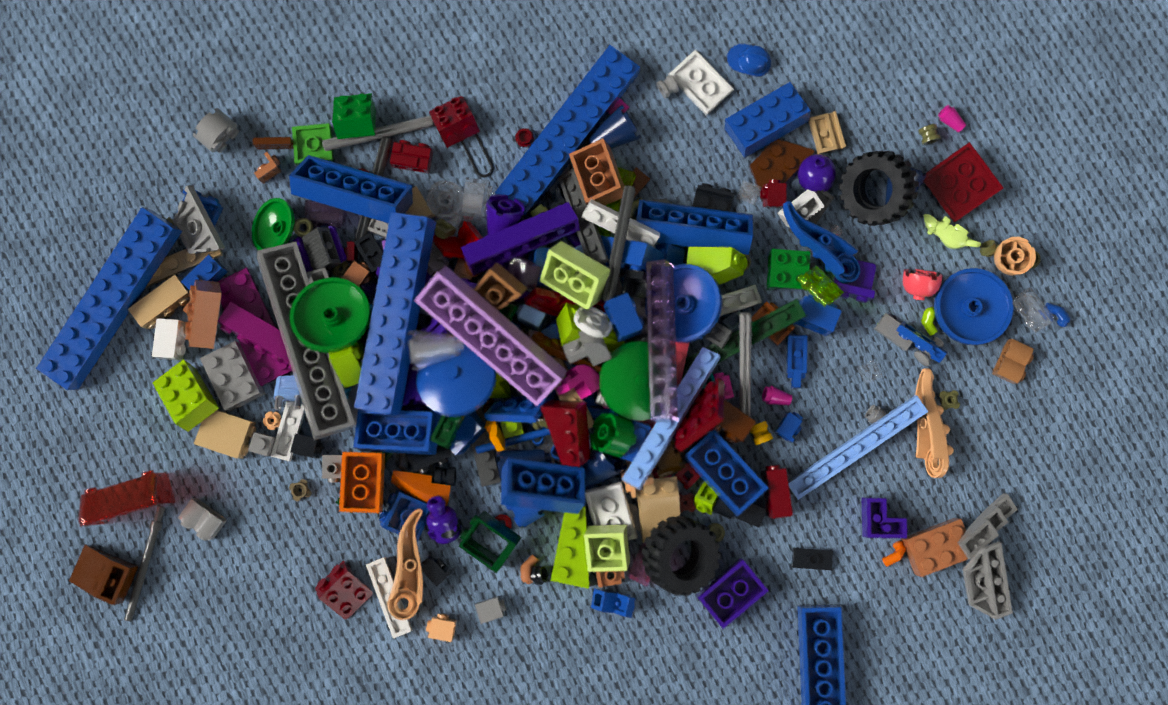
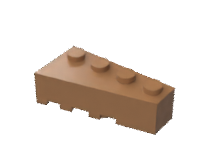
(499, 287)

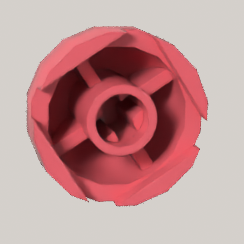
(921, 283)

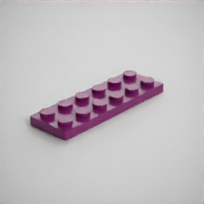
(243, 292)

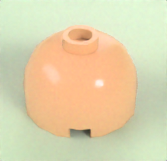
(1014, 256)

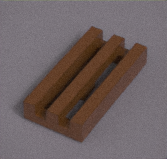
(263, 143)

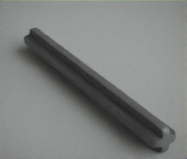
(379, 167)
(619, 242)

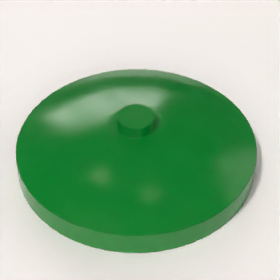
(330, 315)
(626, 381)

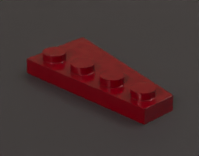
(551, 301)

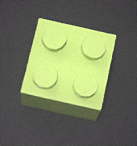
(607, 548)

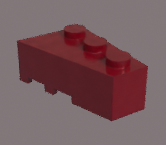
(569, 430)

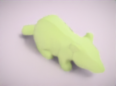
(951, 236)

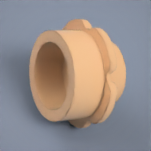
(267, 420)

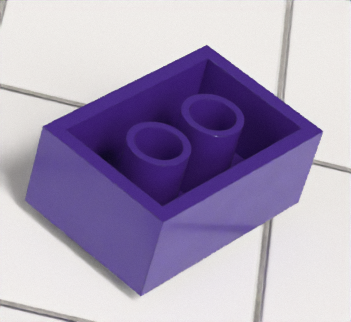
(732, 593)

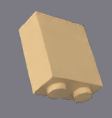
(226, 434)

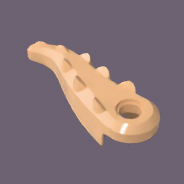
(931, 430)
(408, 576)

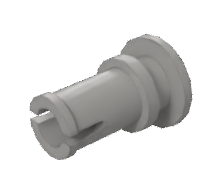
(924, 357)

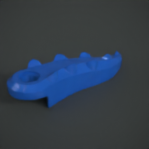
(825, 246)

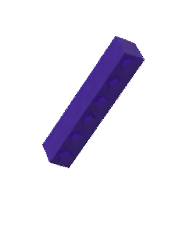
(520, 238)

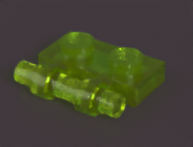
(820, 286)

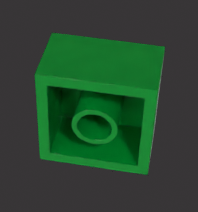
(354, 116)

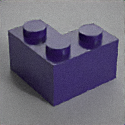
(877, 524)

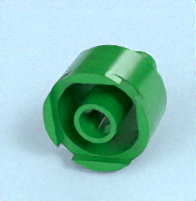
(612, 434)

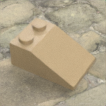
(657, 503)

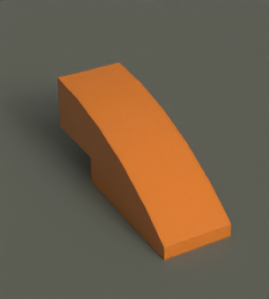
(420, 486)

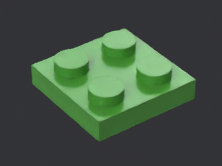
(308, 141)

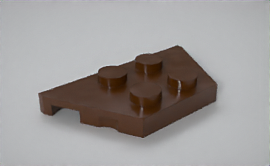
(778, 162)

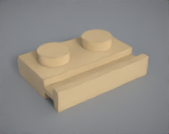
(826, 133)

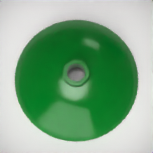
(273, 224)

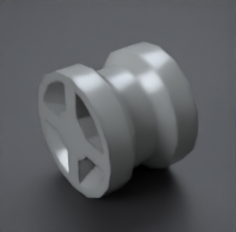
(667, 86)

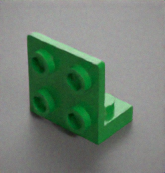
(786, 267)

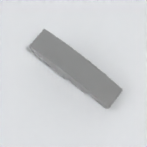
(986, 525)

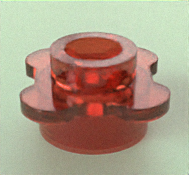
(689, 499)

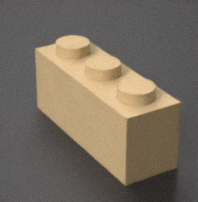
(160, 302)

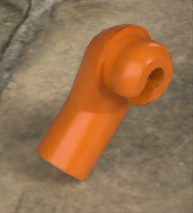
(897, 555)

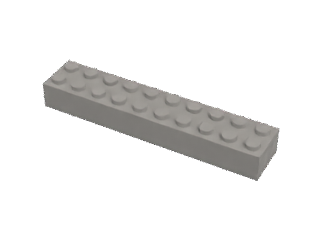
(313, 372)

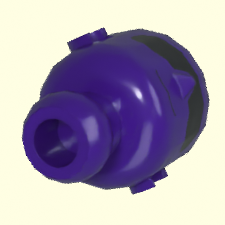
(442, 521)

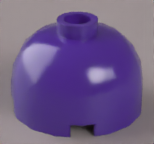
(817, 173)

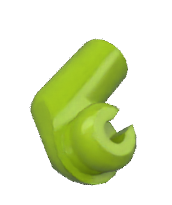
(928, 319)

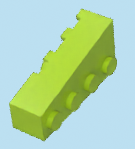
(570, 557)

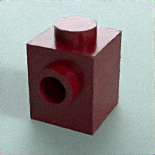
(773, 194)

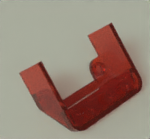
(124, 498)

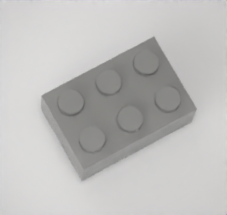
(232, 376)

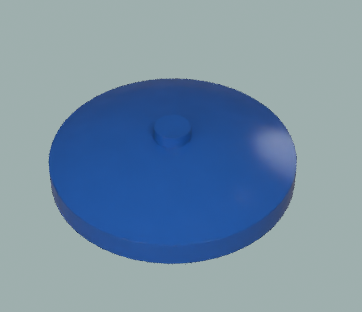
(696, 302)
(973, 306)
(456, 384)

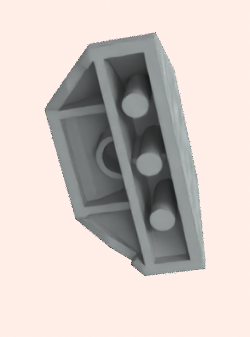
(987, 582)

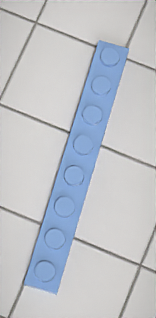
(664, 431)
(857, 447)

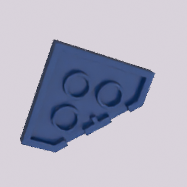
(517, 409)

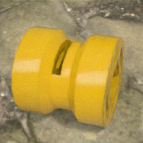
(761, 433)

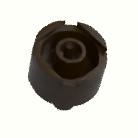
(670, 461)

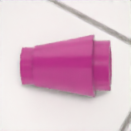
(951, 118)
(775, 396)

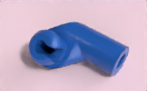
(1060, 312)

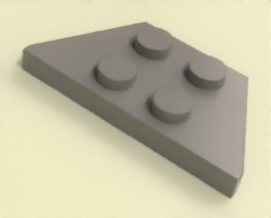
(197, 229)

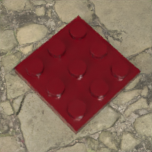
(962, 182)
(703, 415)

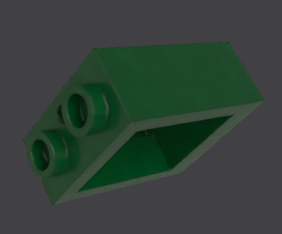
(480, 552)

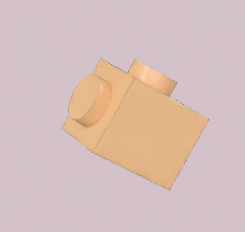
(441, 627)

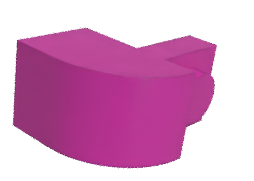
(582, 378)

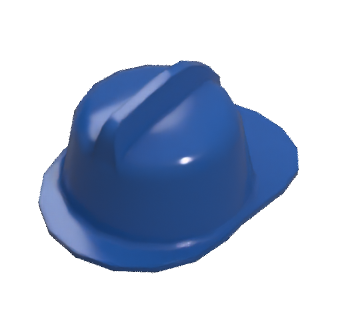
(749, 59)

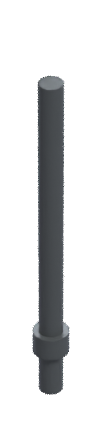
(155, 526)

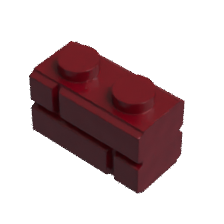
(411, 156)

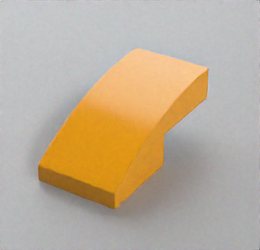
(496, 435)

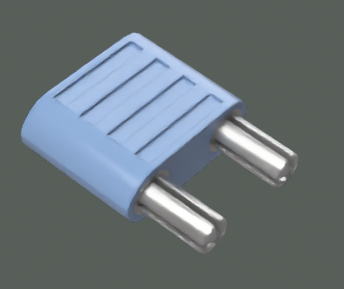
(286, 390)

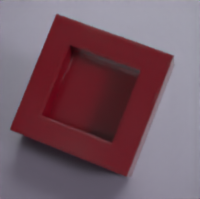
(351, 252)

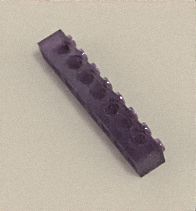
(662, 341)

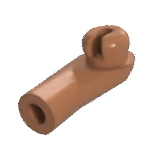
(526, 569)

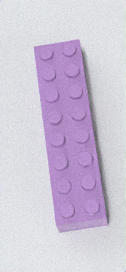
(491, 335)

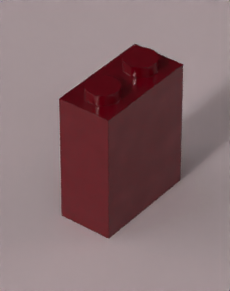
(778, 494)

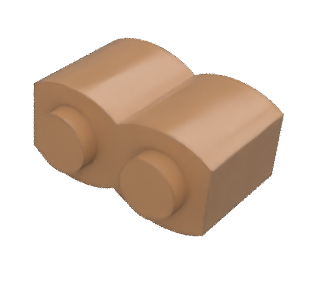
(1013, 361)

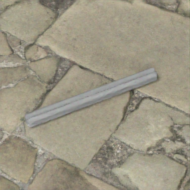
(384, 131)
(745, 363)

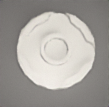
(593, 322)

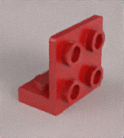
(452, 245)

